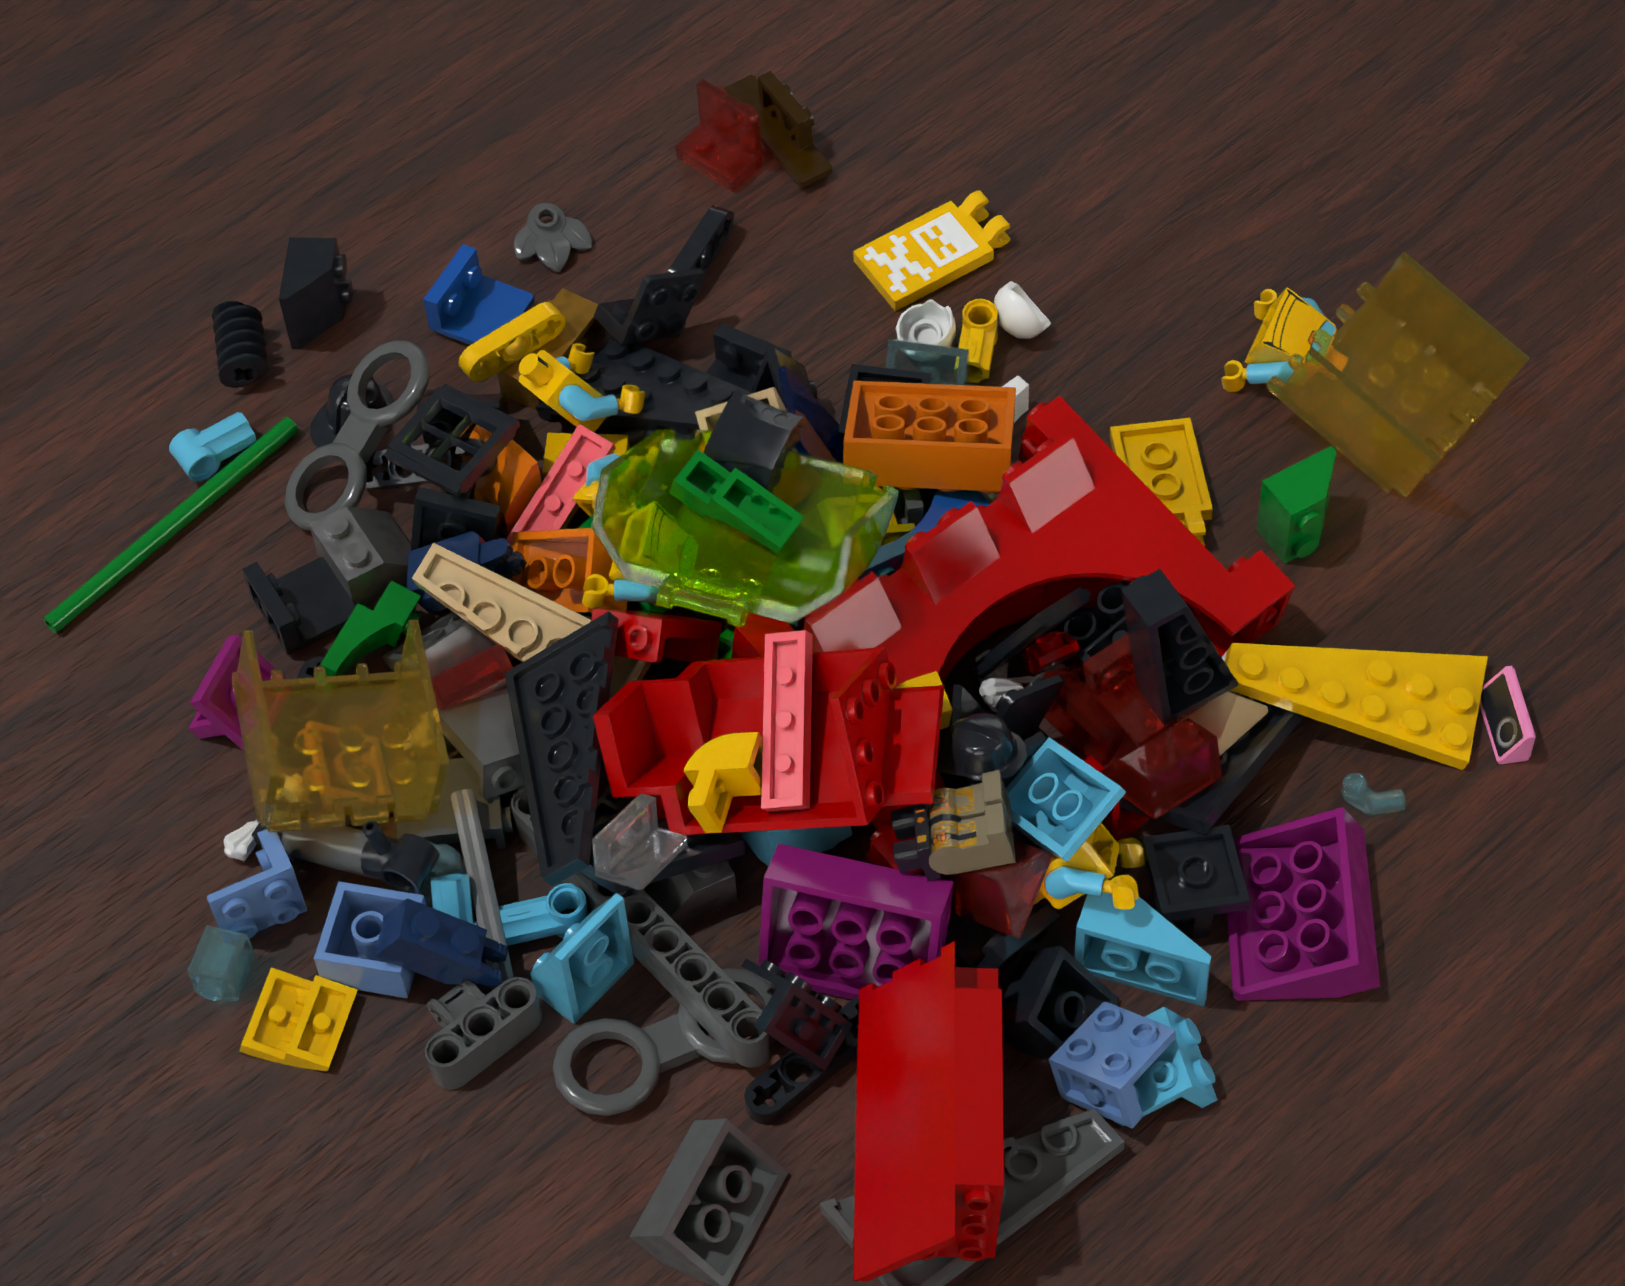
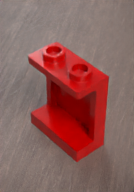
(658, 635)

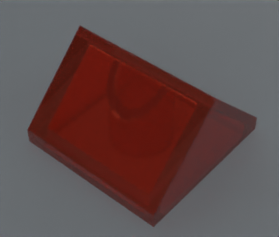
(1004, 893)

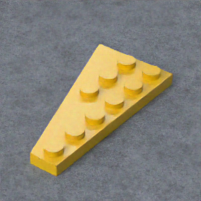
(1389, 696)

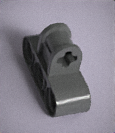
(468, 1012)

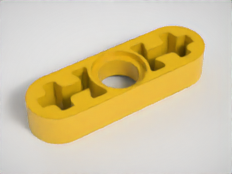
(492, 351)

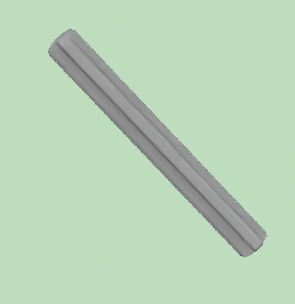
(480, 874)

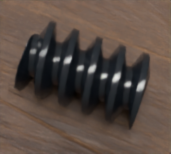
(239, 344)

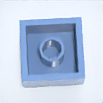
(352, 936)

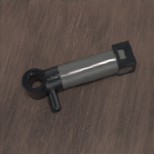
(365, 852)

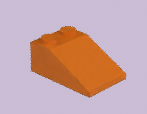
(561, 563)

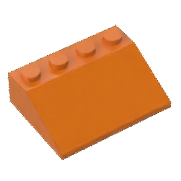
(931, 434)

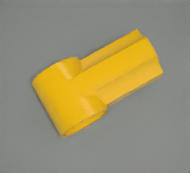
(979, 336)

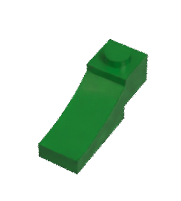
(735, 501)
(372, 628)

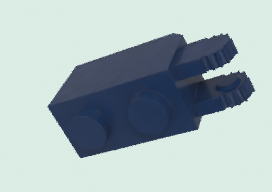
(492, 555)
(439, 945)

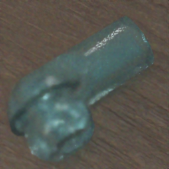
(1368, 801)

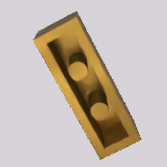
(579, 328)

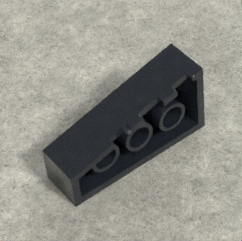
(1170, 650)

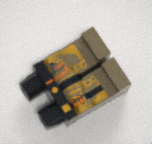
(957, 832)

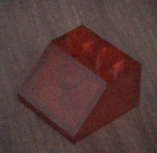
(1168, 768)

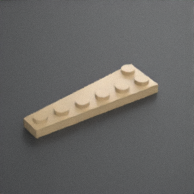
(507, 611)

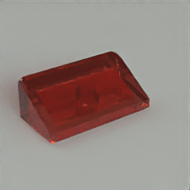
(470, 676)

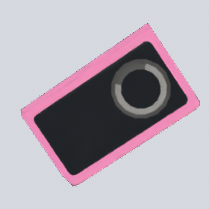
(1507, 718)

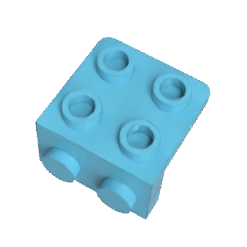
(1178, 1070)

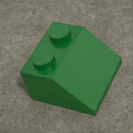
(1296, 505)

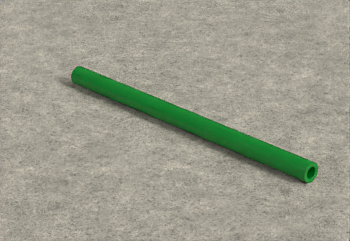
(170, 525)

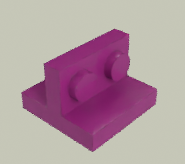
(216, 697)

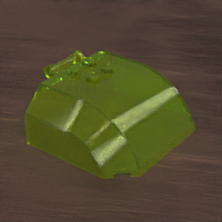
(721, 569)

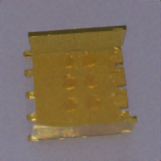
(1400, 376)
(341, 742)

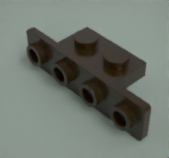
(783, 126)

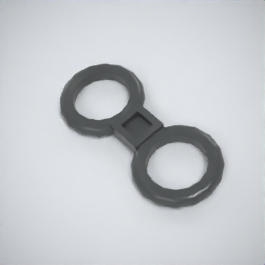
(360, 431)
(659, 1045)

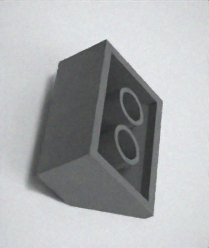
(709, 1202)

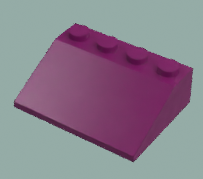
(1307, 912)
(848, 919)

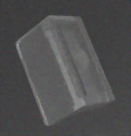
(634, 847)

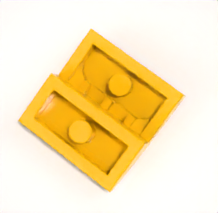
(298, 1020)

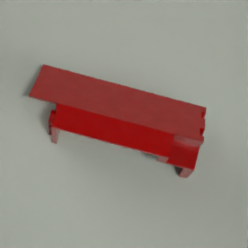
(867, 739)
(928, 1117)

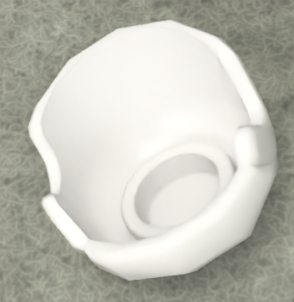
(1018, 312)
(927, 324)

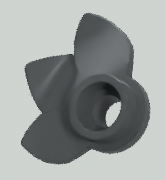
(552, 240)

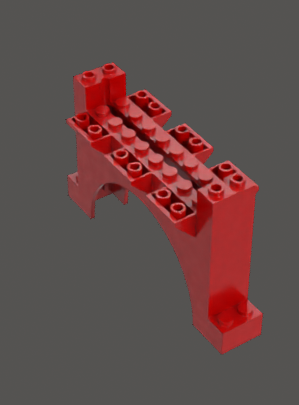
(1059, 524)

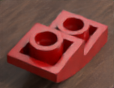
(1049, 651)

